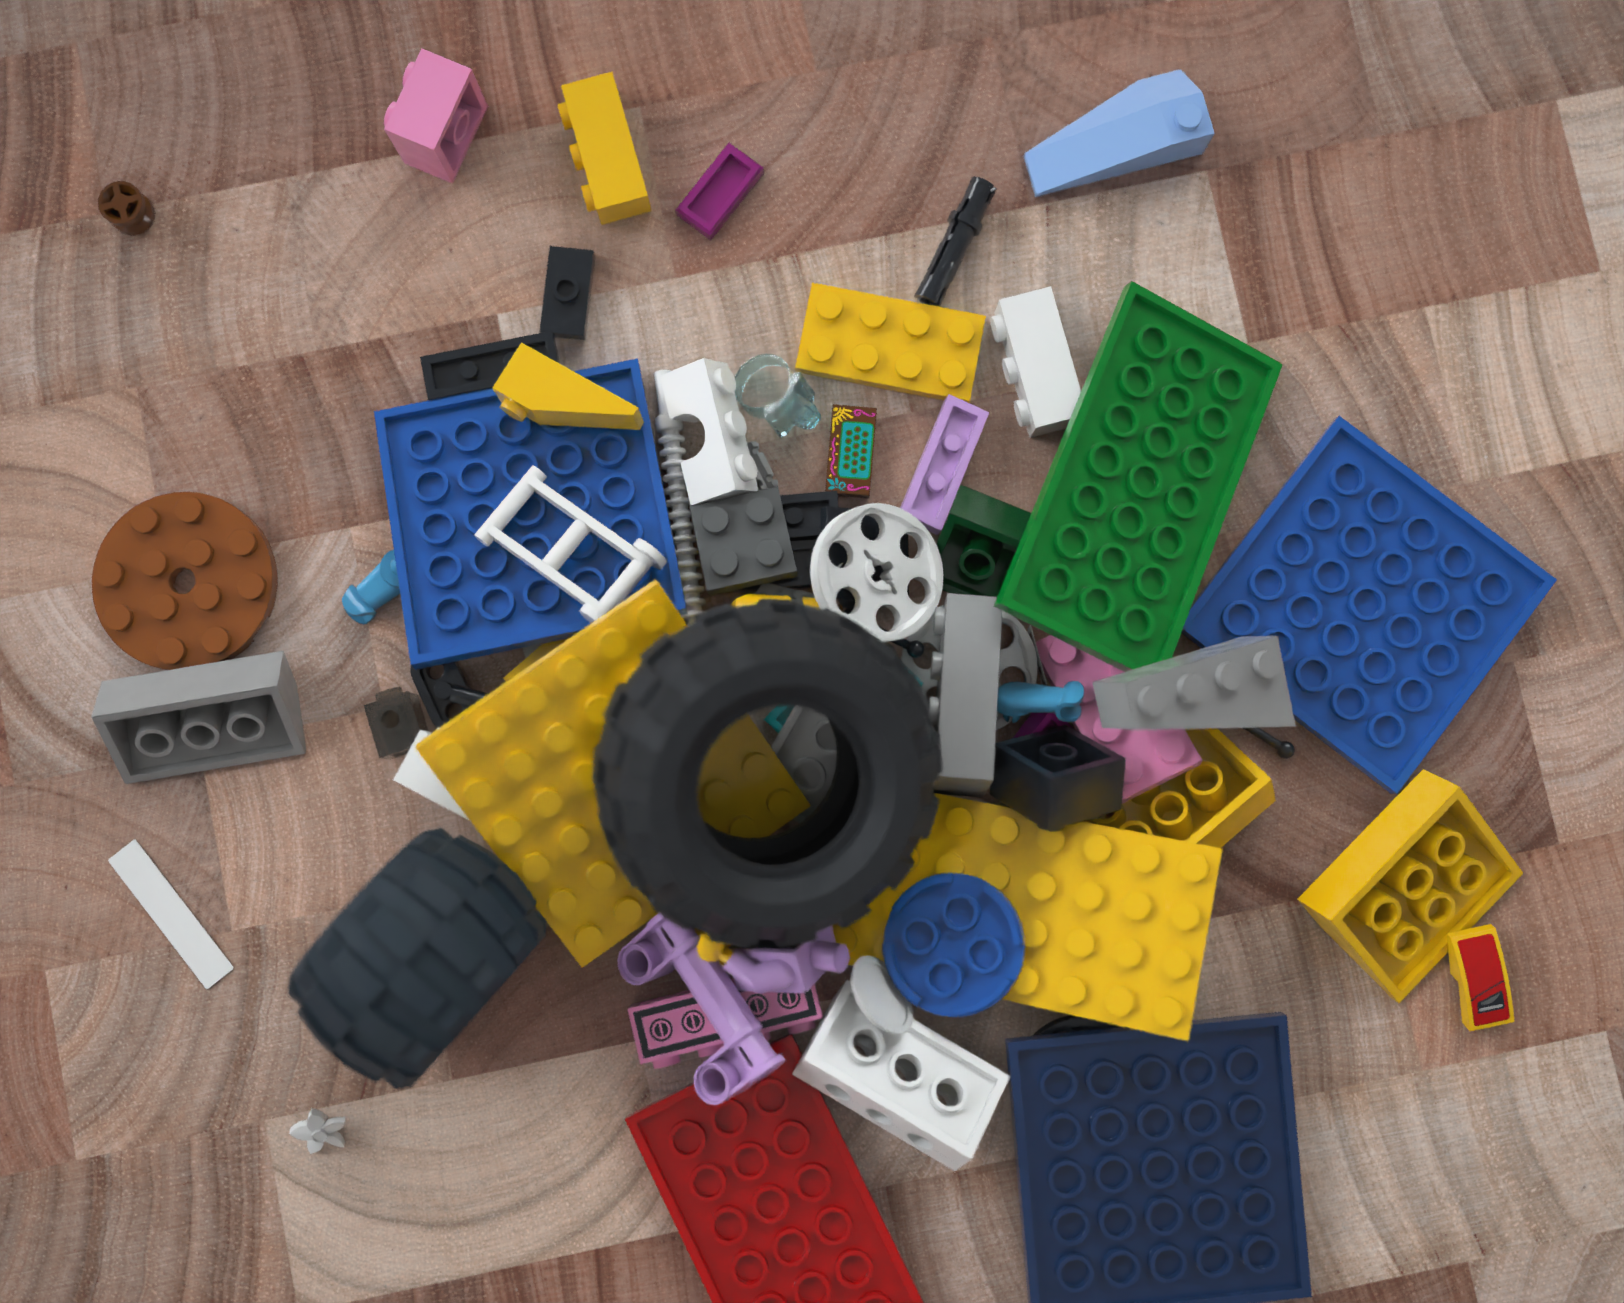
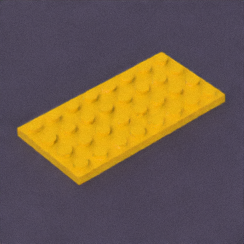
(1104, 911)

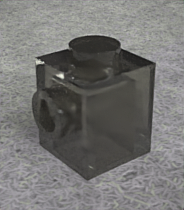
(395, 721)

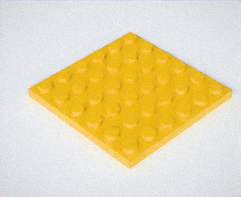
(526, 770)

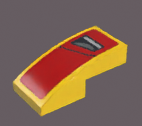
(1481, 976)

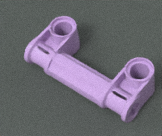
(745, 1051)

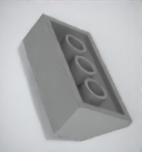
(201, 717)

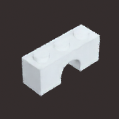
(707, 394)

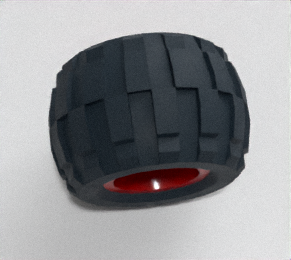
(415, 957)

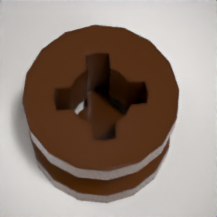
(117, 200)

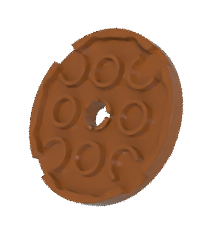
(147, 552)

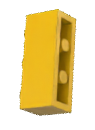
(604, 148)

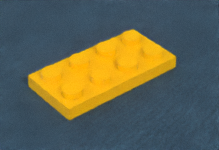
(889, 343)

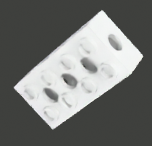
(902, 1107)

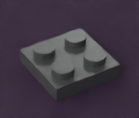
(743, 541)

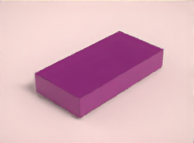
(719, 191)

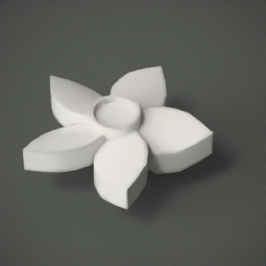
(318, 1130)

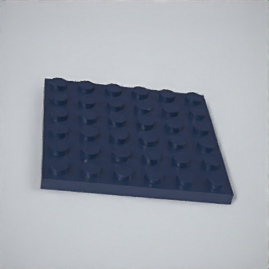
(1159, 1164)

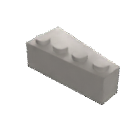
(1213, 687)
(966, 692)

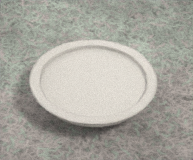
(879, 996)

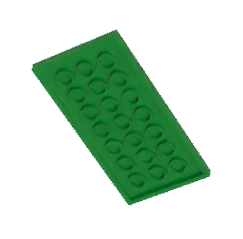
(1140, 483)

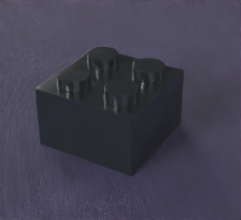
(1058, 777)

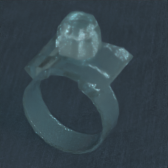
(795, 406)

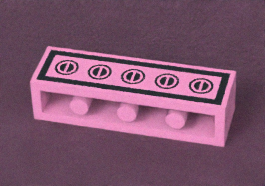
(678, 1025)

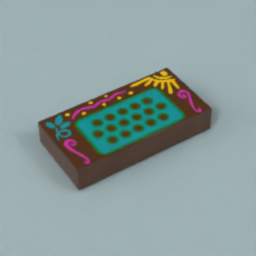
(851, 450)

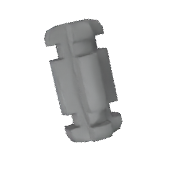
(764, 471)

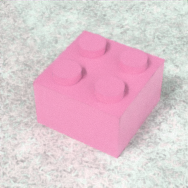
(435, 115)

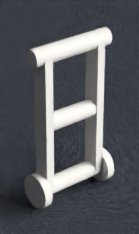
(641, 553)

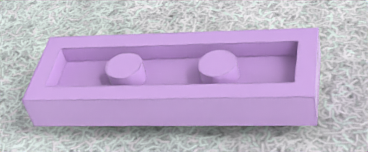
(944, 462)

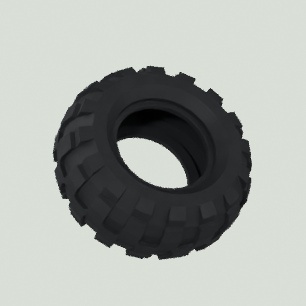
(696, 689)

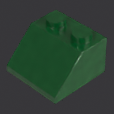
(979, 542)

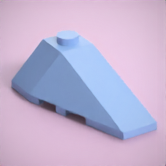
(1132, 131)

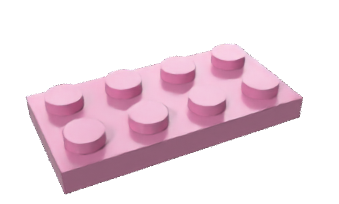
(1149, 754)

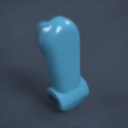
(373, 592)
(1022, 698)

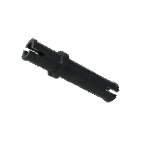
(963, 226)

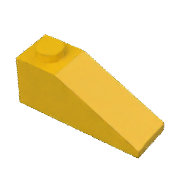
(558, 396)

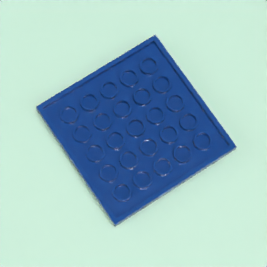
(454, 465)
(1377, 598)

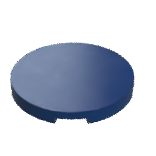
(953, 945)

